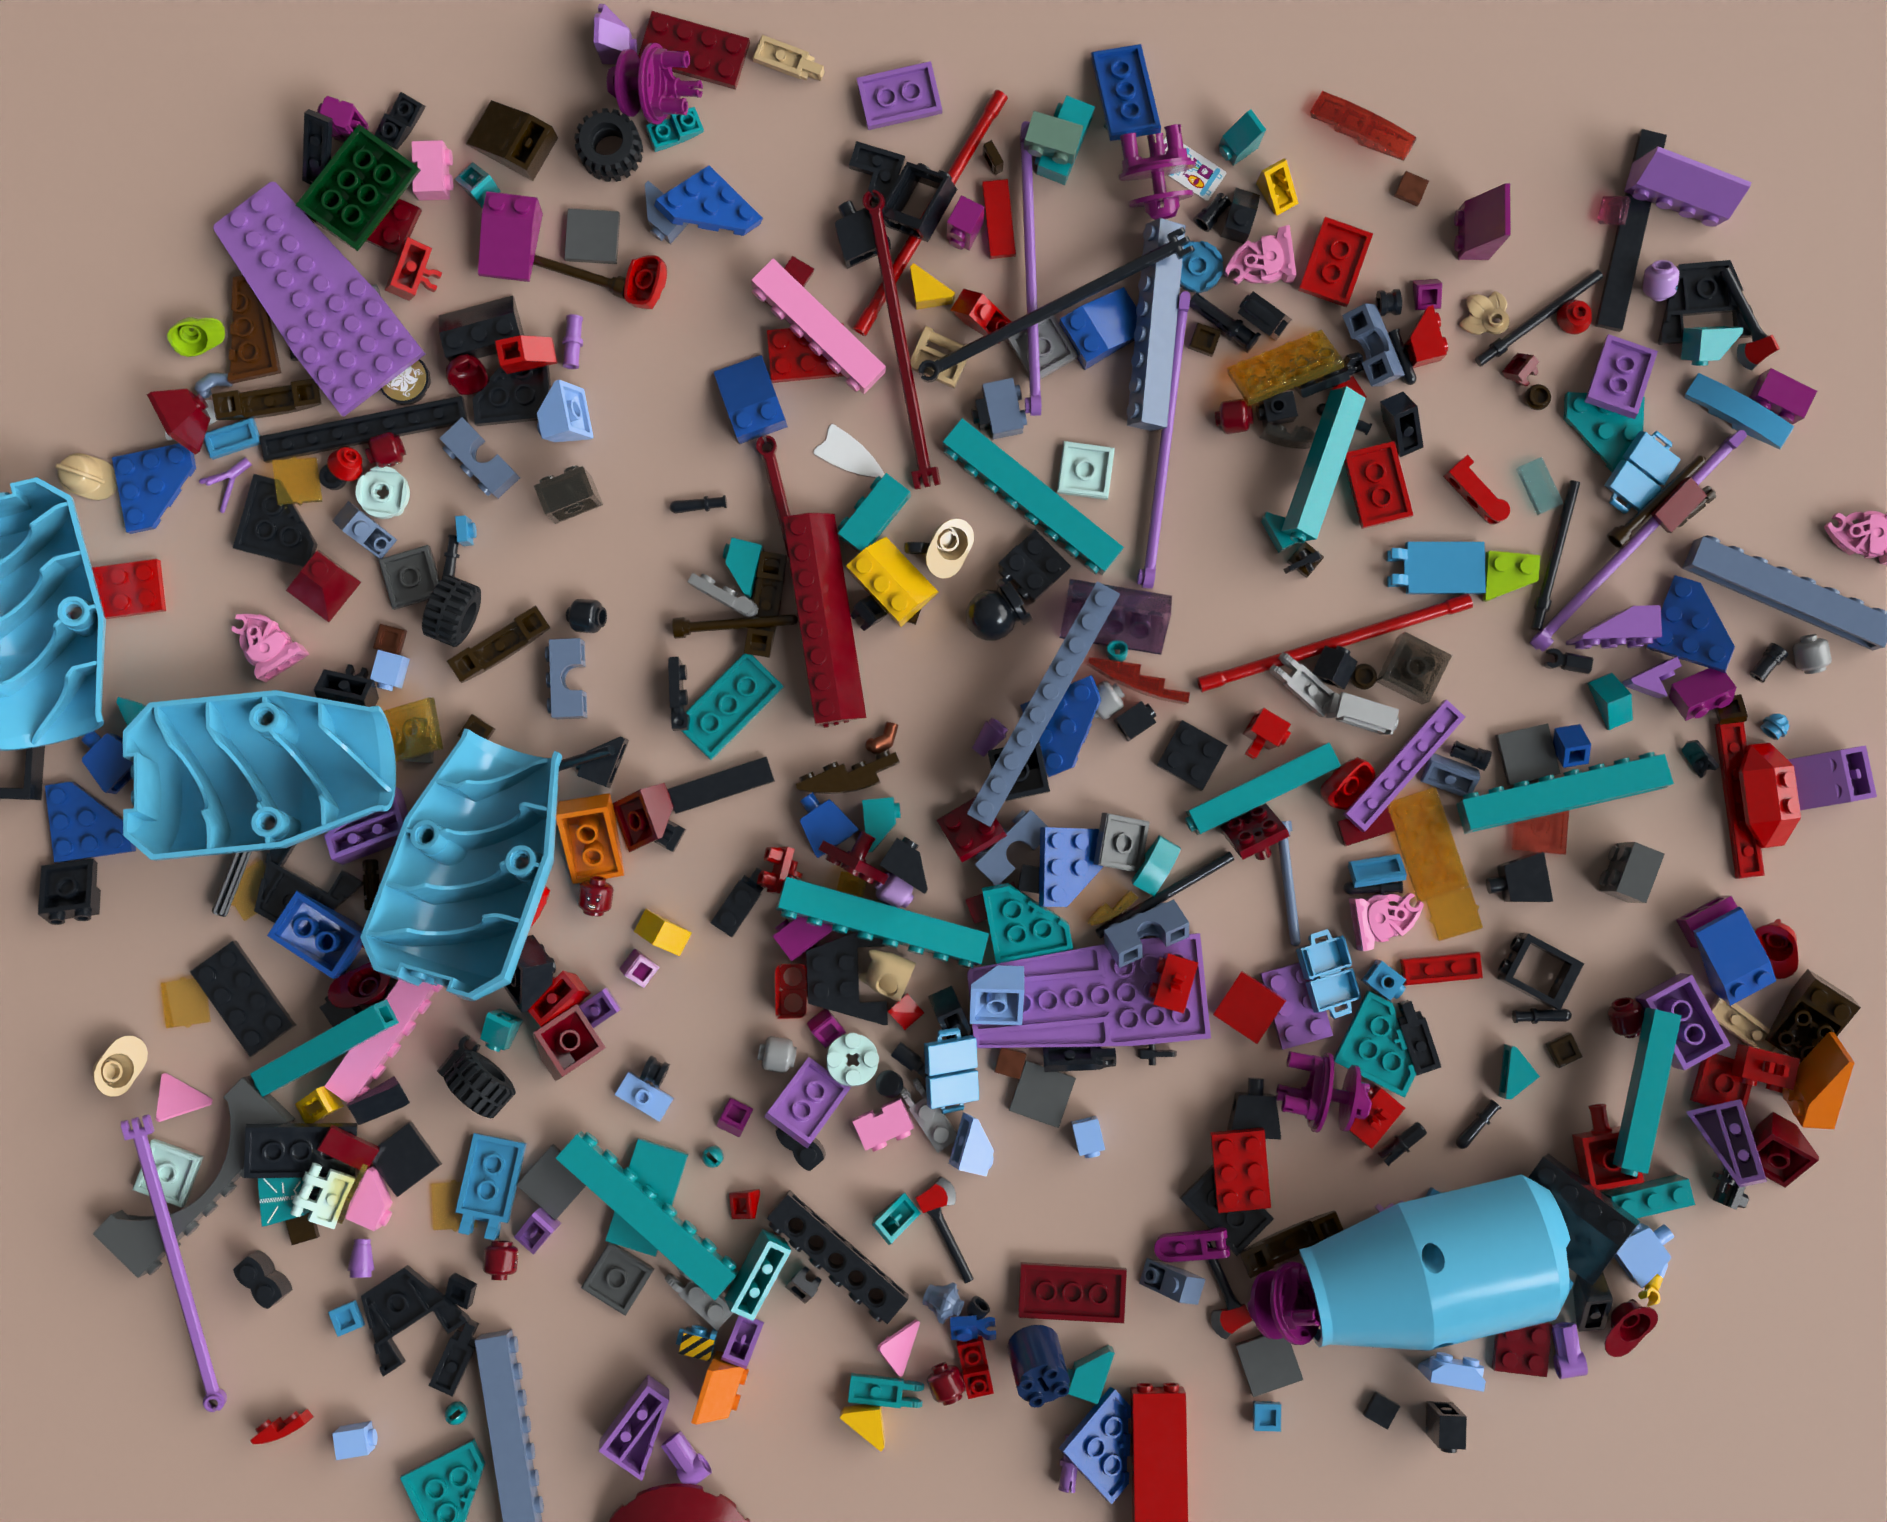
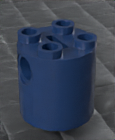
(1038, 1365)

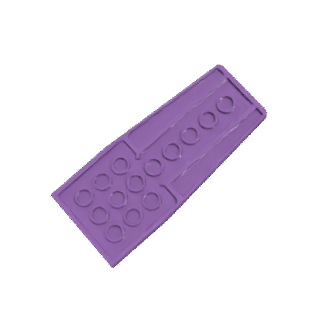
(317, 299)
(1091, 1002)

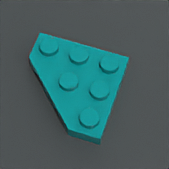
(1601, 429)
(1021, 927)
(1377, 1046)
(446, 1485)

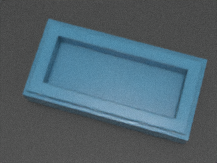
(232, 438)
(1377, 870)

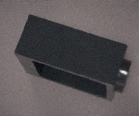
(903, 189)
(32, 780)
(1563, 982)

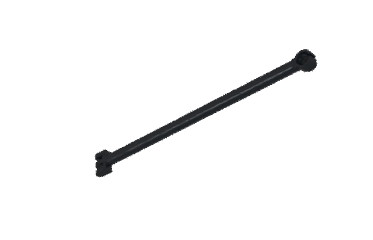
(1174, 246)

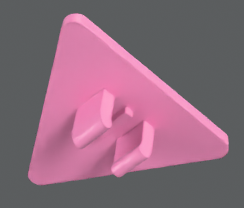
(178, 1098)
(898, 1347)

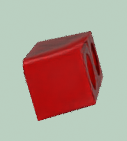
(787, 989)

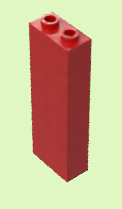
(1159, 1453)

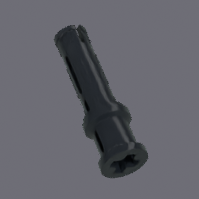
(1233, 328)

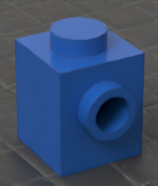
(1571, 745)

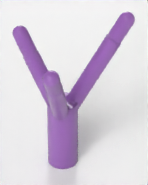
(232, 473)

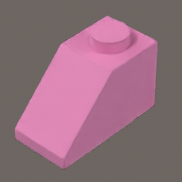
(371, 1202)

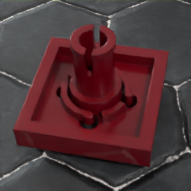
(1255, 832)
(854, 861)

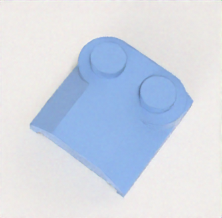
(1453, 1372)

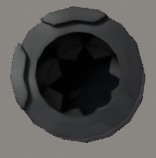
(994, 612)

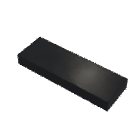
(316, 144)

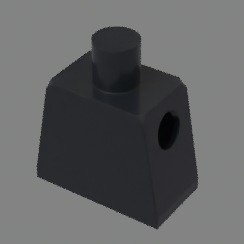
(855, 235)
(1522, 880)
(1255, 1110)

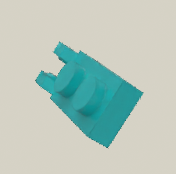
(883, 1391)

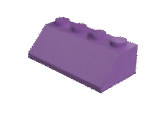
(1686, 186)

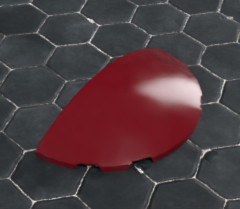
(678, 1504)

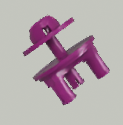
(651, 83)
(1157, 167)
(1315, 1097)
(1285, 1304)

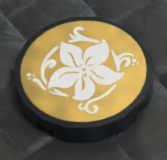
(409, 385)

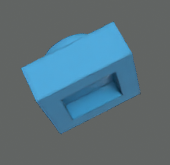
(465, 530)
(346, 1318)
(1266, 1416)

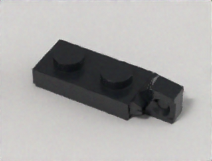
(1352, 365)
(677, 695)
(738, 904)
(1418, 1039)
(1077, 1058)
(455, 1359)

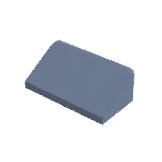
(1450, 775)

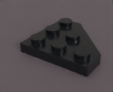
(512, 397)
(272, 528)

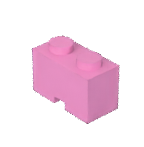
(434, 161)
(883, 1126)

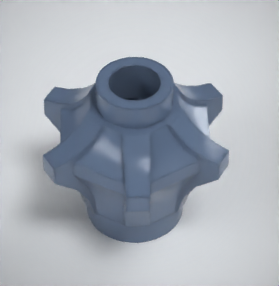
(943, 1301)

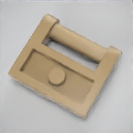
(922, 353)

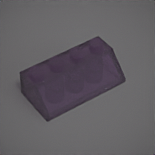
(1136, 618)

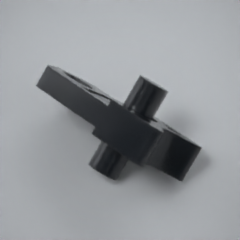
(1306, 560)
(1699, 758)
(1151, 1053)

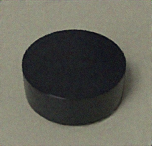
(329, 480)
(916, 547)
(889, 1084)

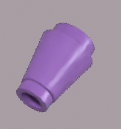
(990, 736)
(361, 1259)

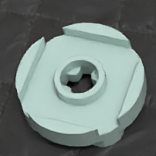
(392, 504)
(853, 1075)

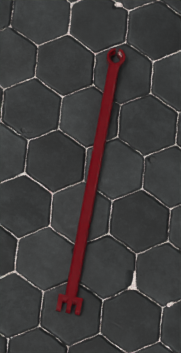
(924, 470)
(777, 490)

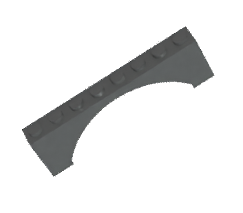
(137, 1238)

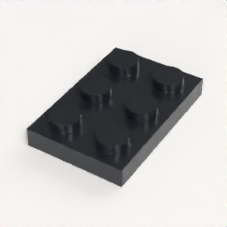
(1240, 1225)

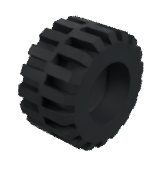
(602, 126)
(451, 610)
(479, 1084)

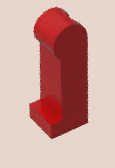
(1476, 492)

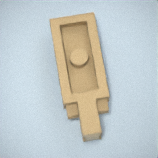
(787, 59)

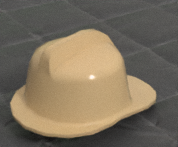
(87, 476)
(949, 548)
(120, 1065)

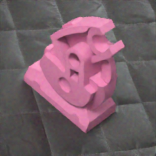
(1265, 260)
(1864, 538)
(268, 646)
(1378, 921)

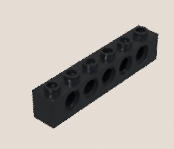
(880, 1309)

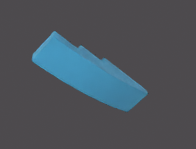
(1739, 411)

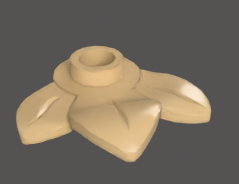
(1483, 311)

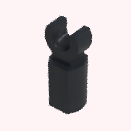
(1570, 661)
(456, 1054)
(909, 1059)

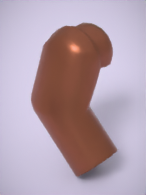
(884, 741)

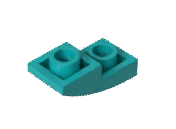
(674, 130)
(1157, 865)

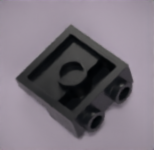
(1033, 566)
(69, 891)

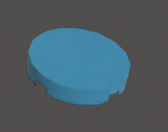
(1201, 268)

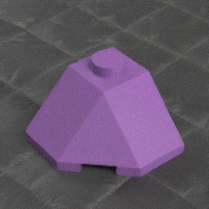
(611, 36)

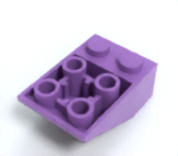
(1632, 626)
(1834, 777)

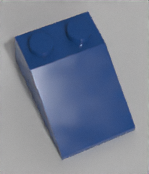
(1101, 327)
(750, 399)
(318, 935)
(1733, 957)

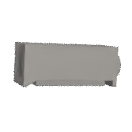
(1363, 713)

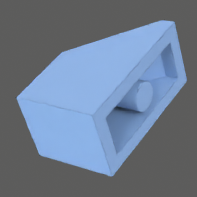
(971, 1147)

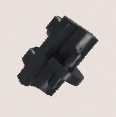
(1729, 1192)

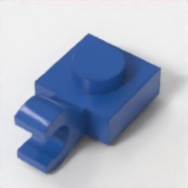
(968, 1327)

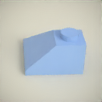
(564, 414)
(998, 997)

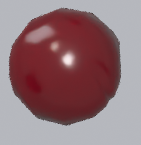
(466, 374)

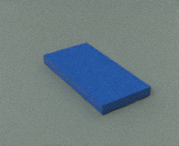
(1125, 92)

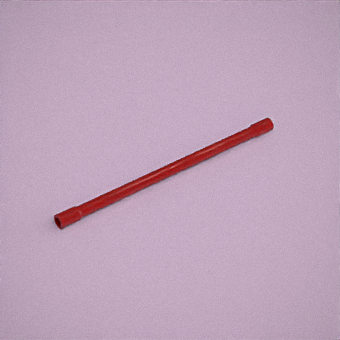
(990, 112)
(1448, 607)

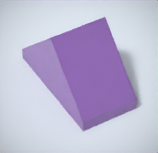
(537, 1230)
(742, 1341)

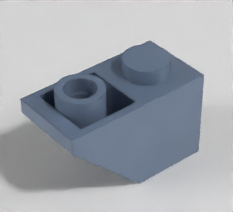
(364, 530)
(1172, 1282)

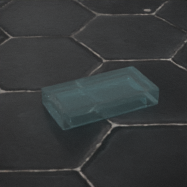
(1539, 486)

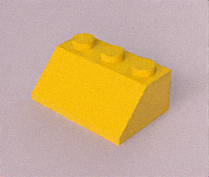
(891, 580)

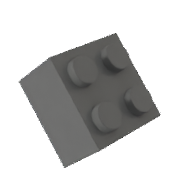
(1631, 872)

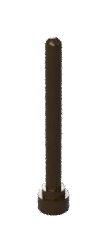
(615, 285)
(1621, 535)
(684, 627)

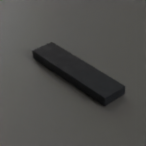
(721, 785)

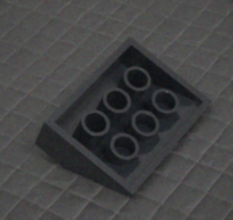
(1592, 1219)

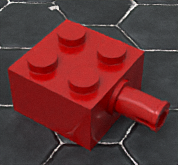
(1596, 1153)

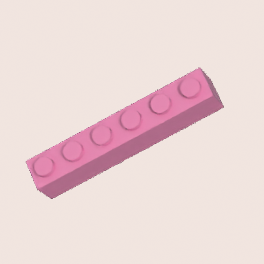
(818, 327)
(368, 1059)

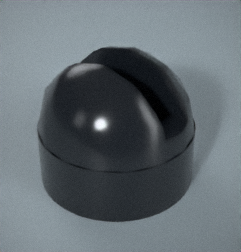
(978, 1307)

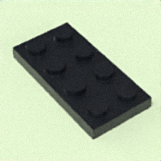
(243, 998)
(290, 1150)

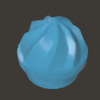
(1775, 726)

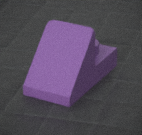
(1650, 680)
(600, 1007)

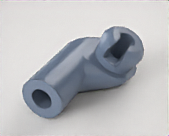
(209, 381)

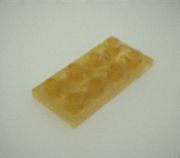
(1285, 367)
(1427, 844)

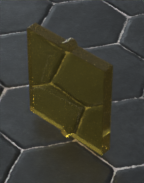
(297, 481)
(248, 890)
(1454, 913)
(184, 1003)
(350, 1197)
(444, 1206)

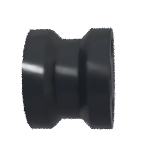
(1389, 302)
(654, 1071)

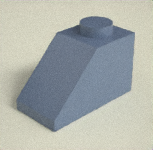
(660, 225)

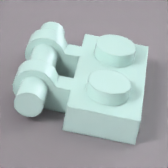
(330, 1200)

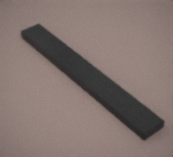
(1626, 248)
(361, 428)

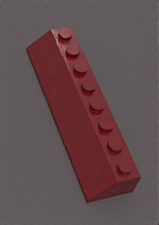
(824, 618)

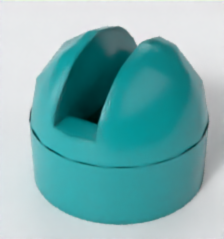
(1117, 645)
(716, 1152)
(452, 1408)

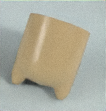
(888, 974)

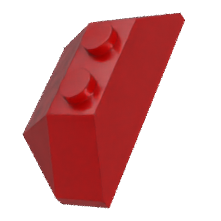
(1769, 795)

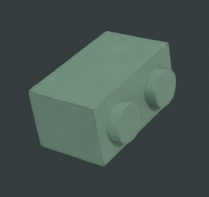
(1052, 138)

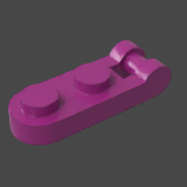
(1192, 1245)

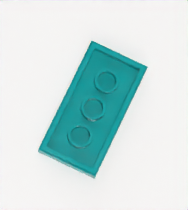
(730, 704)
(662, 1171)

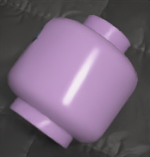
(1660, 280)
(894, 891)

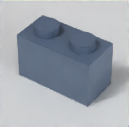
(1004, 408)

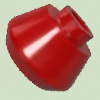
(1574, 317)
(345, 464)

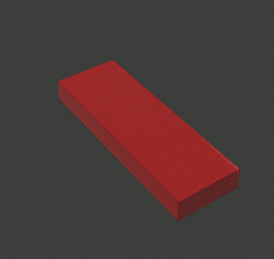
(999, 219)
(1441, 968)

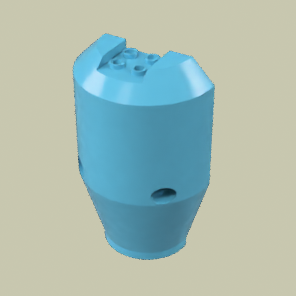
(47, 621)
(252, 772)
(467, 871)
(1443, 1269)

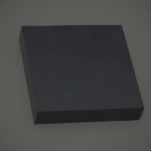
(405, 1159)

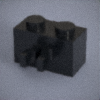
(347, 688)

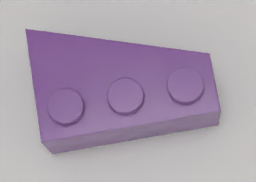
(368, 833)
(1731, 1139)
(635, 1428)

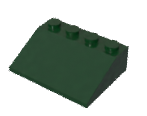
(357, 188)

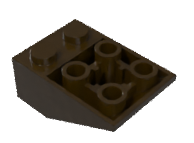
(513, 139)
(1809, 1014)

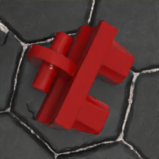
(782, 868)

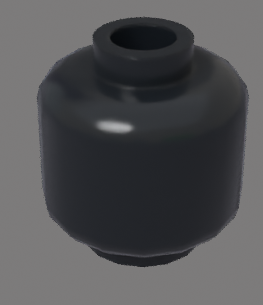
(586, 615)

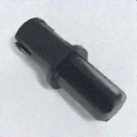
(1403, 1143)

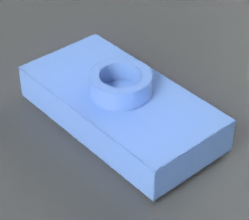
(644, 1096)

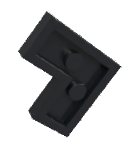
(880, 163)

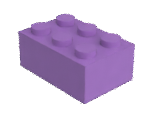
(1698, 1031)

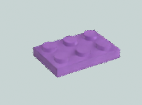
(899, 95)
(1621, 376)
(1296, 1020)
(807, 1103)

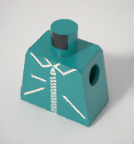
(277, 1198)

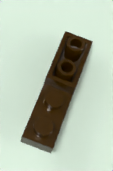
(838, 780)

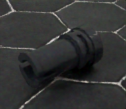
(1208, 216)
(1771, 658)
(1477, 757)

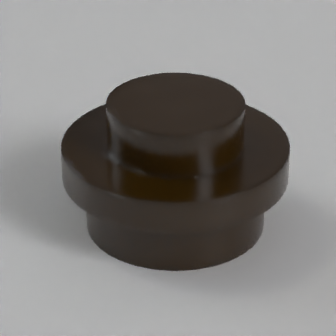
(1537, 397)
(1363, 676)

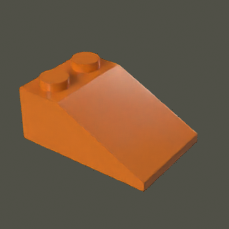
(590, 837)
(1821, 1084)
(719, 1391)

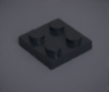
(1192, 755)

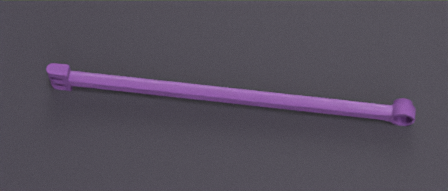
(1032, 403)
(1147, 575)
(1543, 639)
(174, 1258)

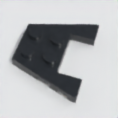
(1698, 293)
(281, 884)
(835, 979)
(400, 1303)

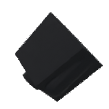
(1264, 315)

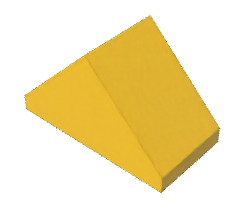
(1277, 187)
(928, 290)
(662, 932)
(318, 1105)
(867, 1422)

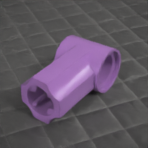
(1569, 1358)
(689, 1465)

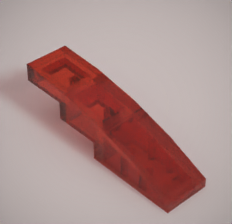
(1365, 126)
(1129, 676)

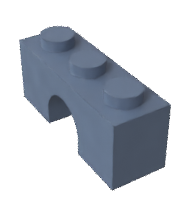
(1369, 330)
(464, 442)
(564, 656)
(994, 862)
(1162, 921)

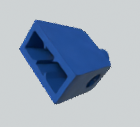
(106, 761)
(825, 823)

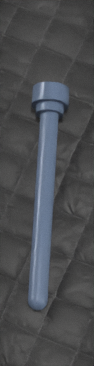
(1288, 885)

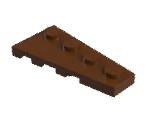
(253, 341)

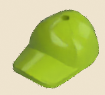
(193, 342)

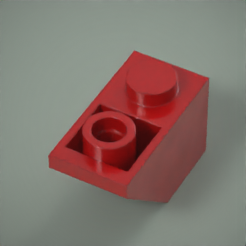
(978, 312)
(1426, 341)
(525, 353)

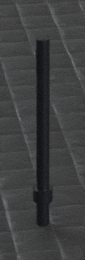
(1500, 346)
(1543, 602)
(1170, 891)

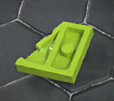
(1509, 572)

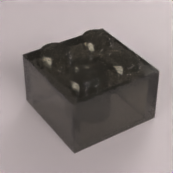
(568, 494)
(1413, 668)

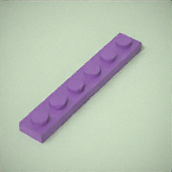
(1404, 765)

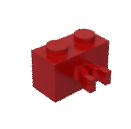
(409, 268)
(1266, 731)
(1173, 982)
(561, 996)
(1766, 1067)
(1381, 1117)

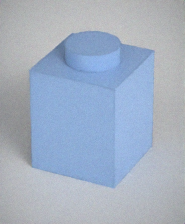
(389, 670)
(1088, 1136)
(354, 1440)

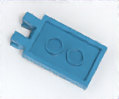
(1440, 567)
(489, 1183)

